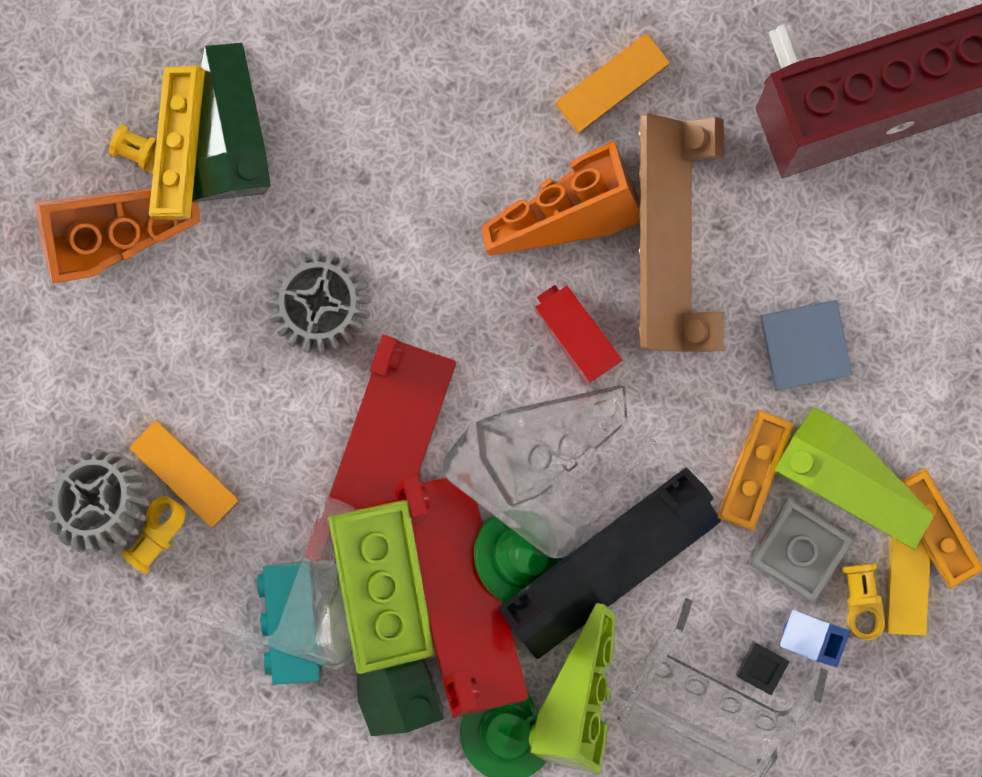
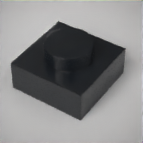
(762, 668)

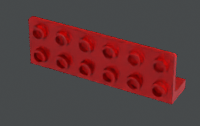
(392, 423)
(464, 618)

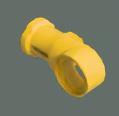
(144, 156)
(155, 535)
(863, 598)

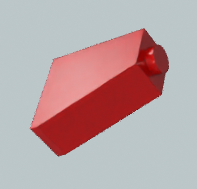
(576, 333)

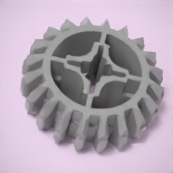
(314, 319)
(74, 523)

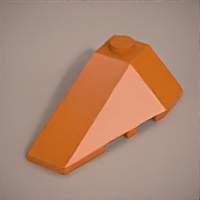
(582, 205)
(99, 230)

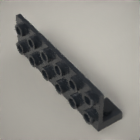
(611, 563)

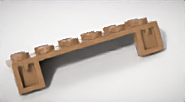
(666, 234)

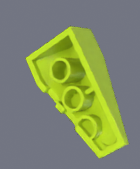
(846, 473)
(569, 719)

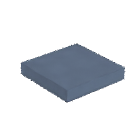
(806, 345)

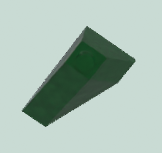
(230, 138)
(399, 698)

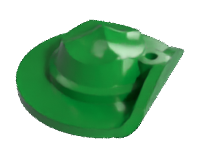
(507, 560)
(499, 740)

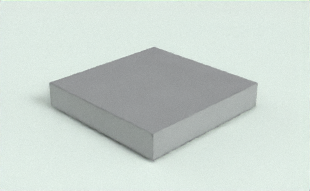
(801, 550)

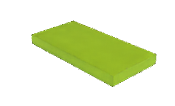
(381, 586)

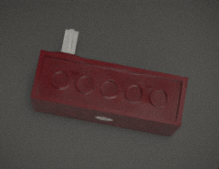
(871, 91)

